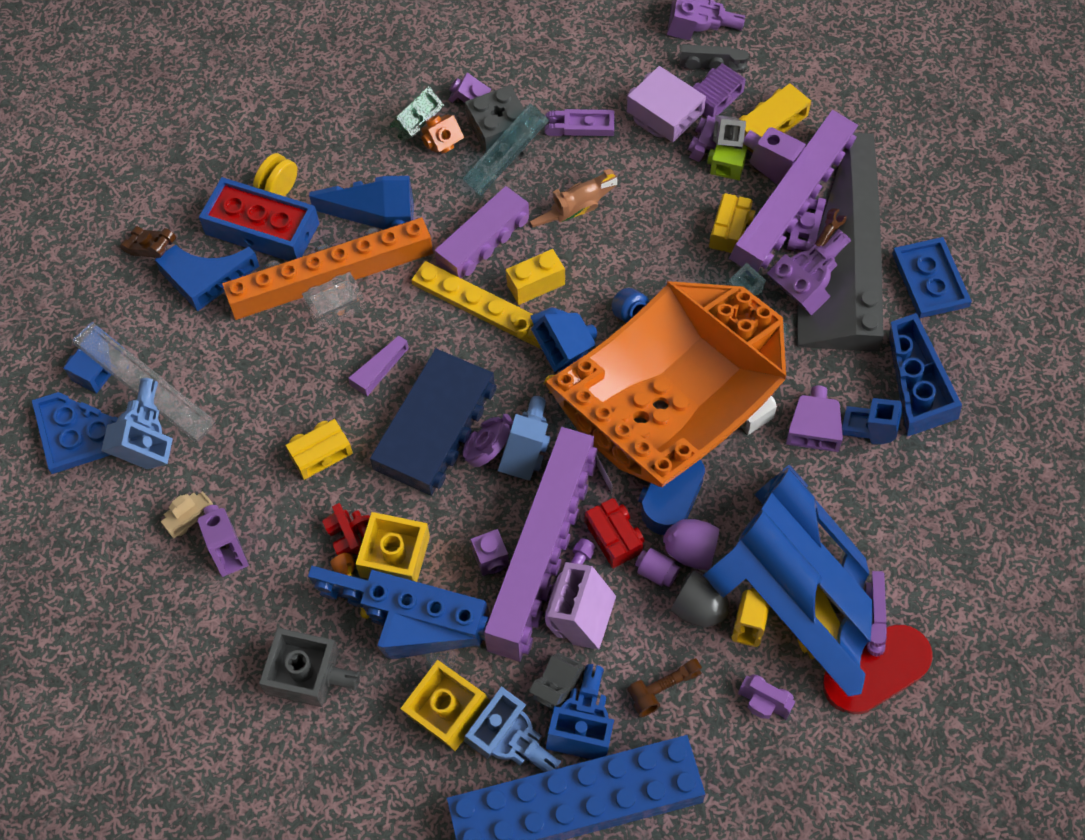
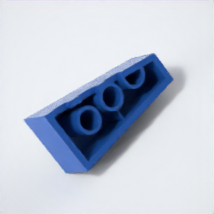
(921, 379)

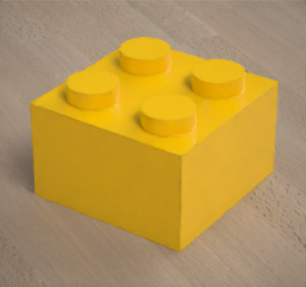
(393, 547)
(445, 705)

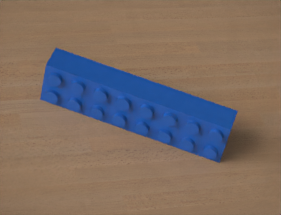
(582, 796)

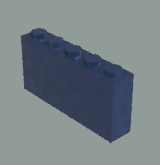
(433, 422)

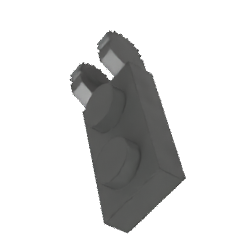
(712, 56)

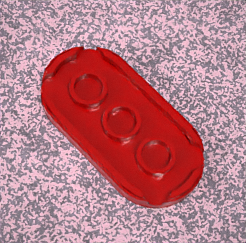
(901, 665)

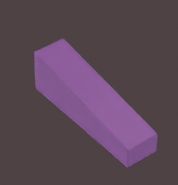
(376, 368)

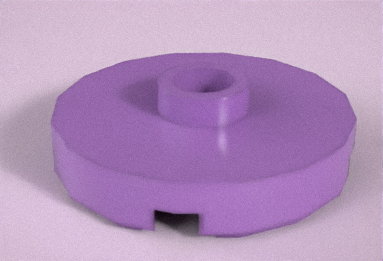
(487, 443)

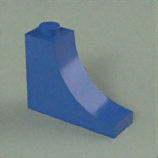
(202, 278)

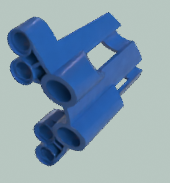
(787, 562)

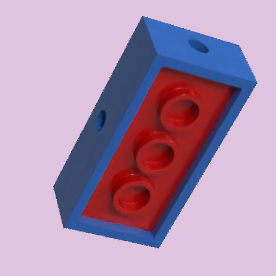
(259, 220)

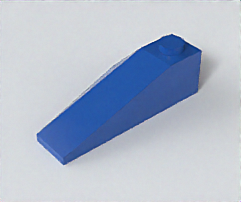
(375, 204)

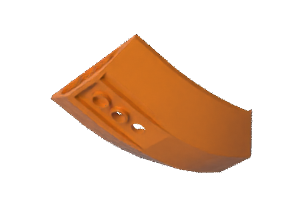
(698, 349)

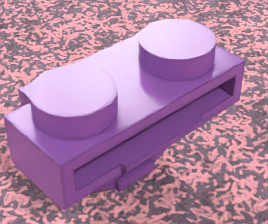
(704, 140)
(766, 698)

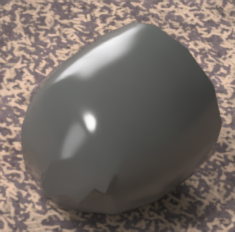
(700, 602)

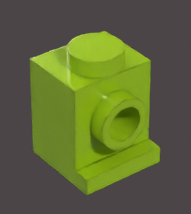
(727, 161)

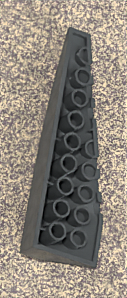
(855, 310)

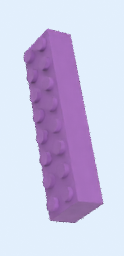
(540, 545)

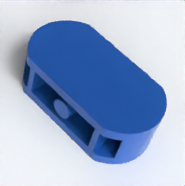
(672, 502)

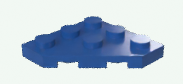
(70, 431)

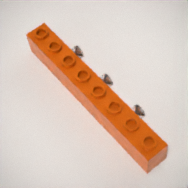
(360, 257)

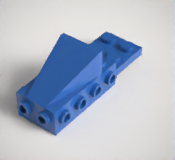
(413, 614)

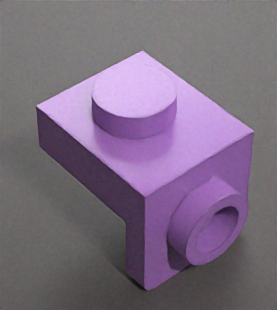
(467, 88)

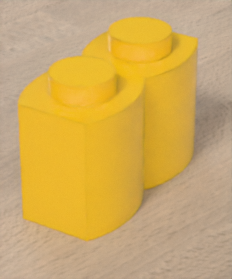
(750, 619)

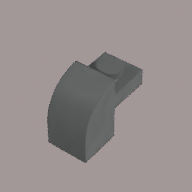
(557, 681)

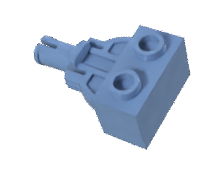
(138, 432)
(526, 441)
(504, 731)

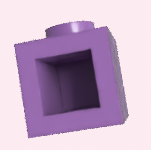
(490, 552)

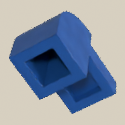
(877, 423)

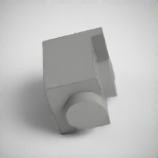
(729, 131)

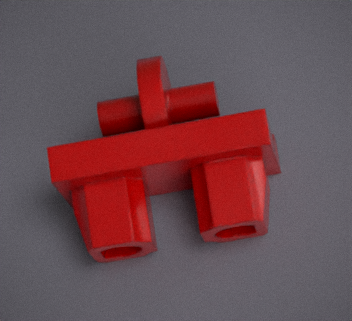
(341, 521)

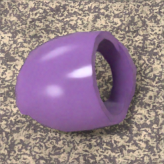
(692, 543)

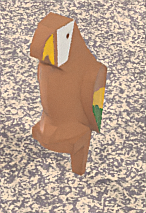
(578, 199)

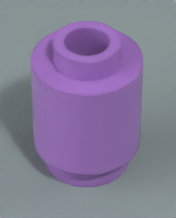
(657, 567)

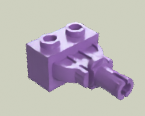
(700, 16)
(809, 272)

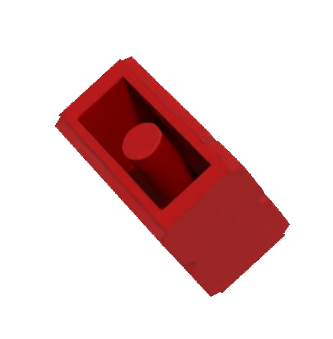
(614, 532)

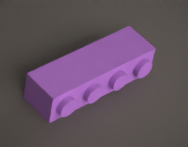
(482, 233)

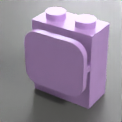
(665, 104)
(580, 606)

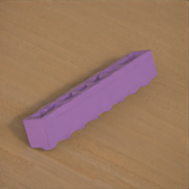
(794, 191)

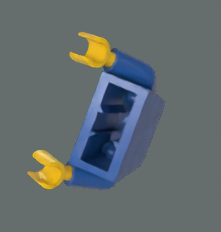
(560, 336)

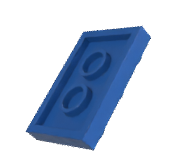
(931, 277)

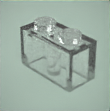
(334, 300)

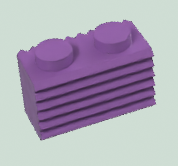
(720, 88)

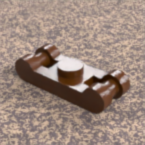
(148, 242)

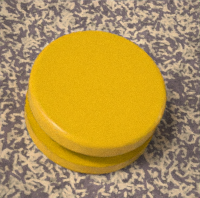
(276, 175)

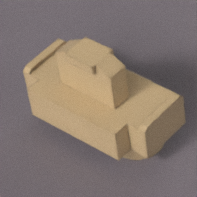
(184, 513)

